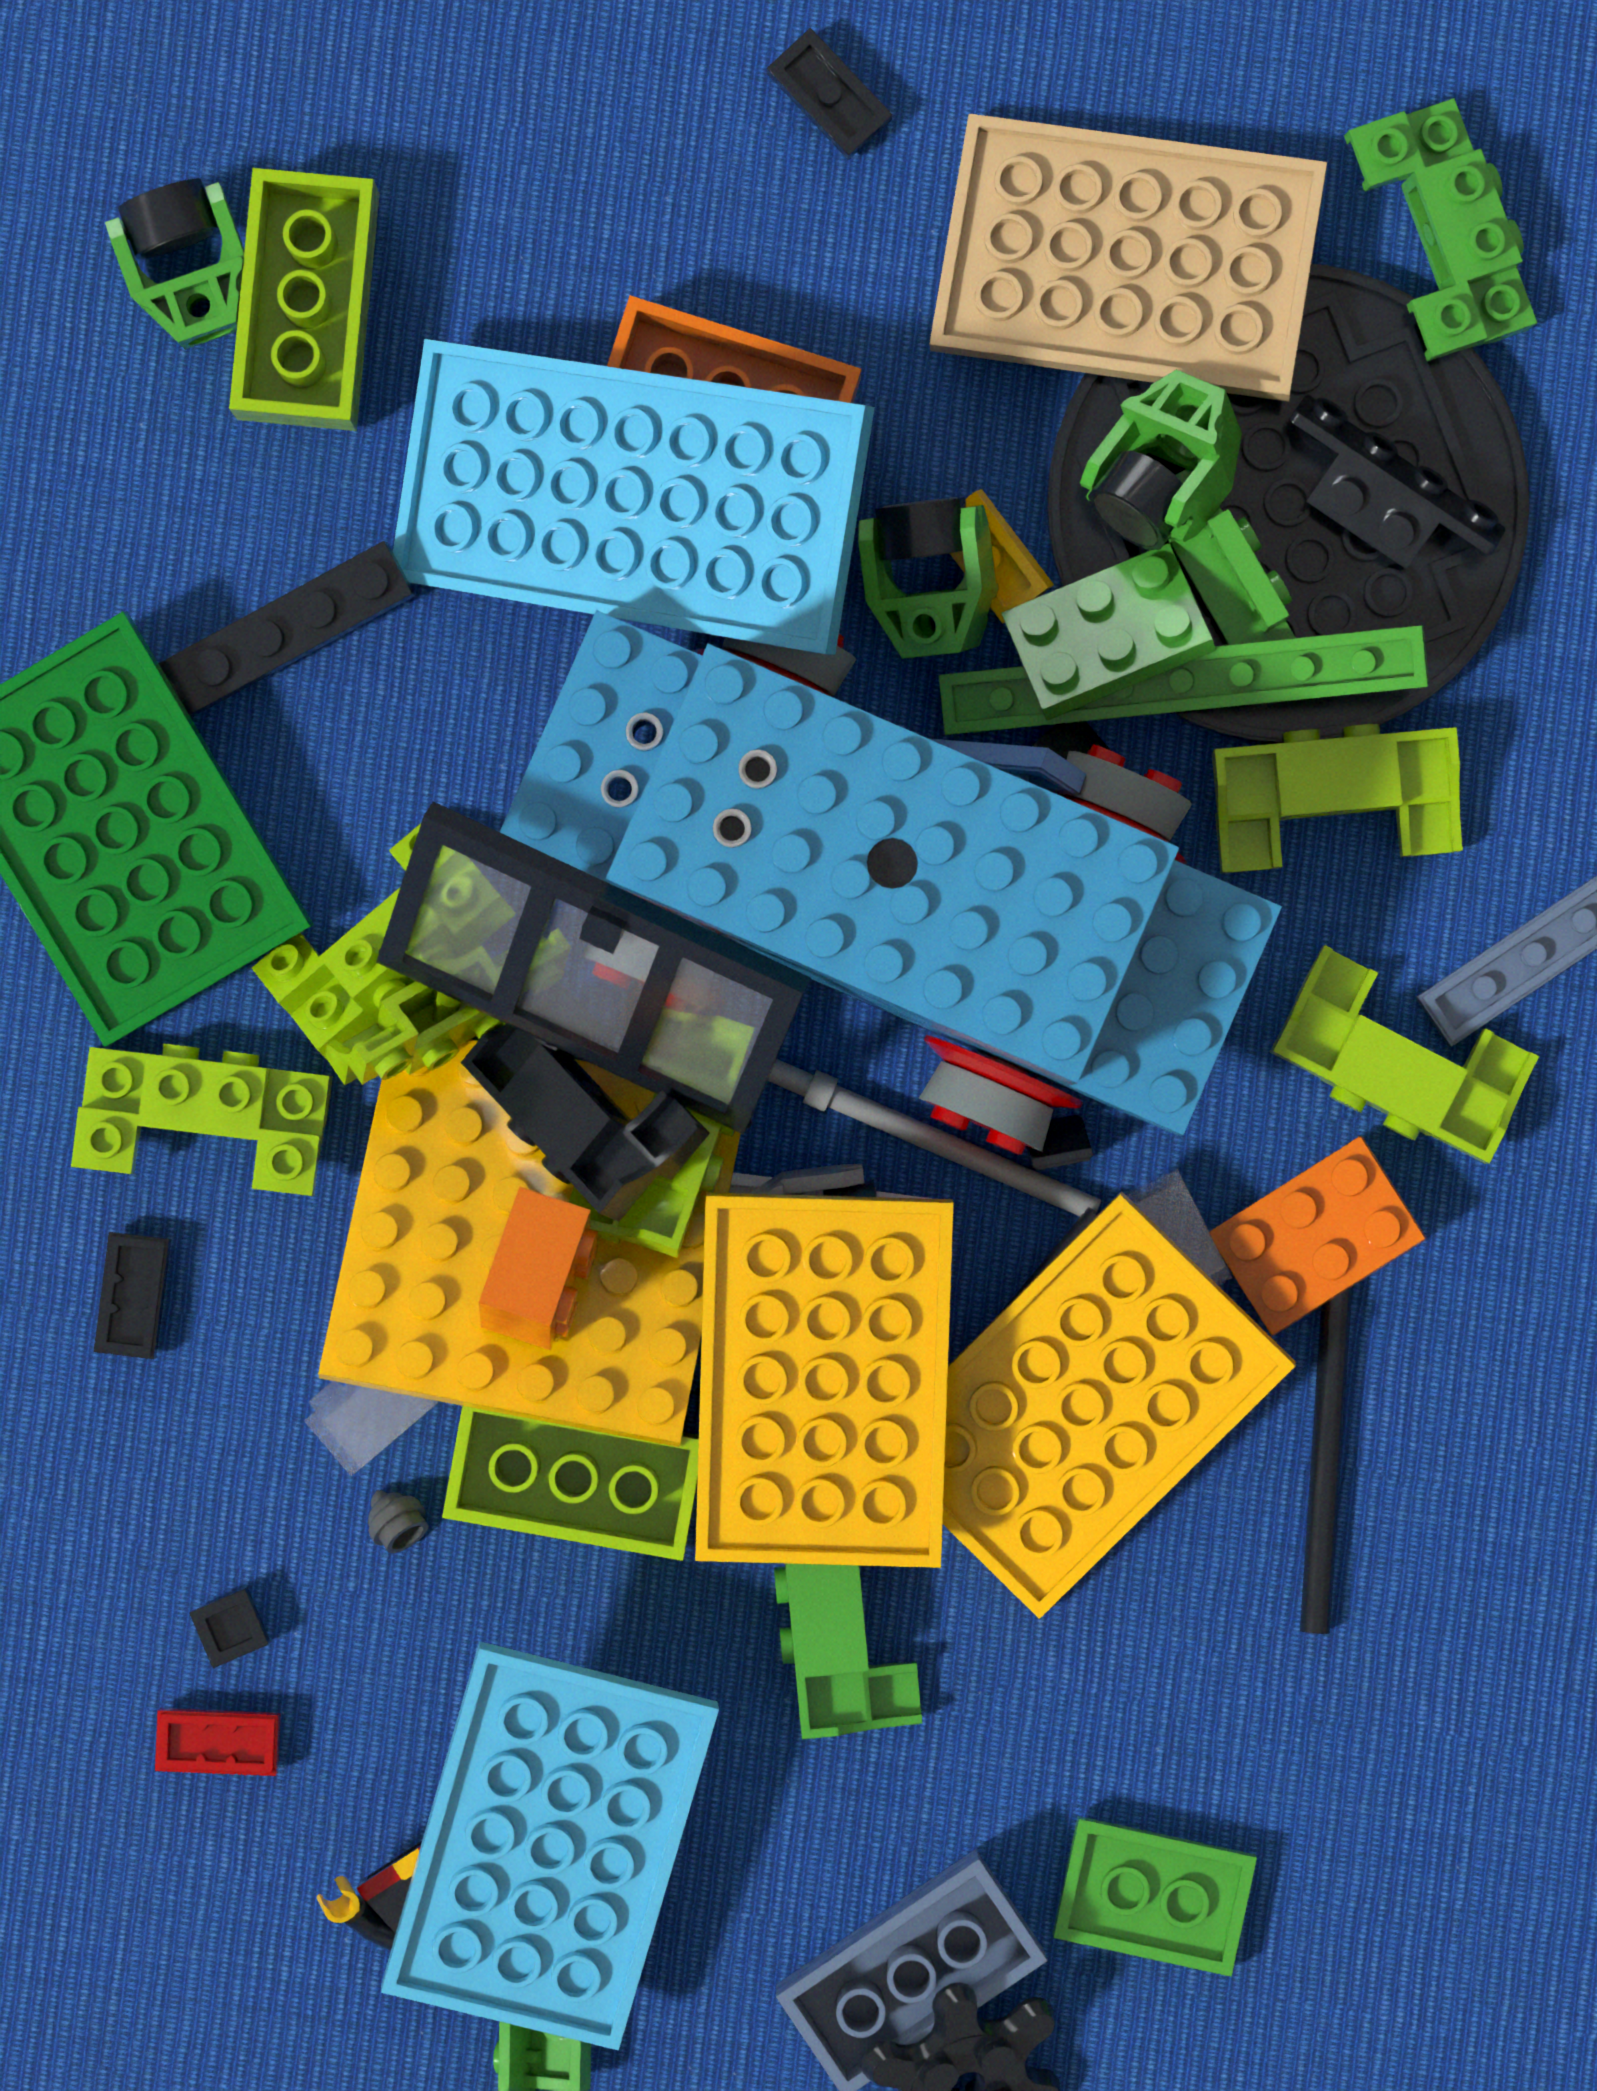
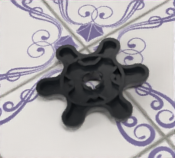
(966, 2044)

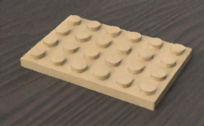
(1128, 256)

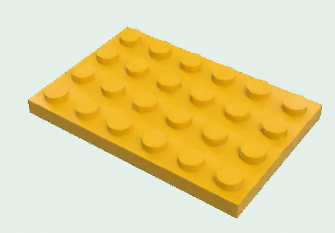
(823, 1379)
(1093, 1402)

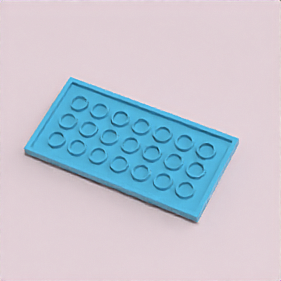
(632, 495)

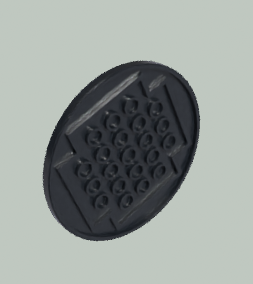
(1439, 414)

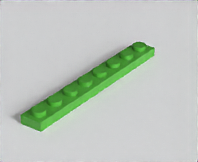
(1222, 678)

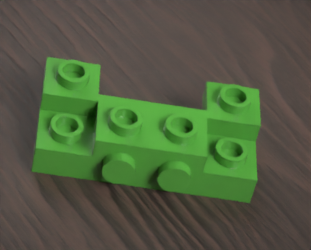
(1459, 223)
(830, 1656)

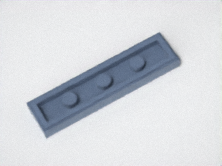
(1514, 966)

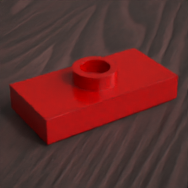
(217, 1742)

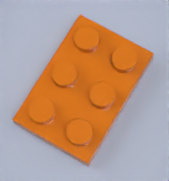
(1317, 1235)

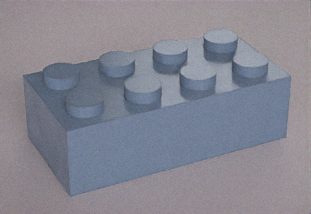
(888, 1971)

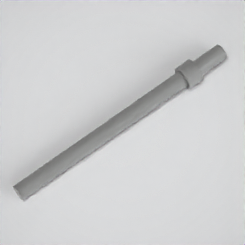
(823, 1092)

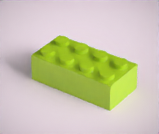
(304, 299)
(573, 1483)

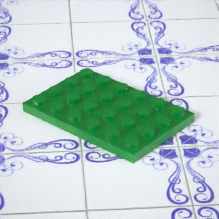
(129, 835)

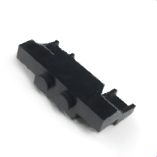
(578, 1124)

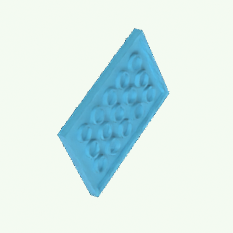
(549, 1846)

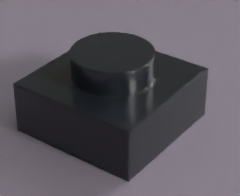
(230, 1627)

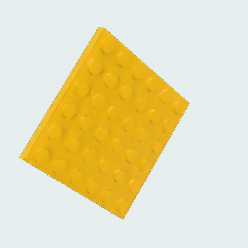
(422, 1247)

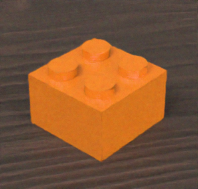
(535, 1269)

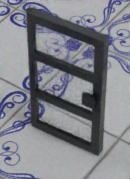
(590, 968)

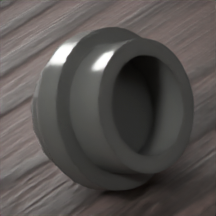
(396, 1520)

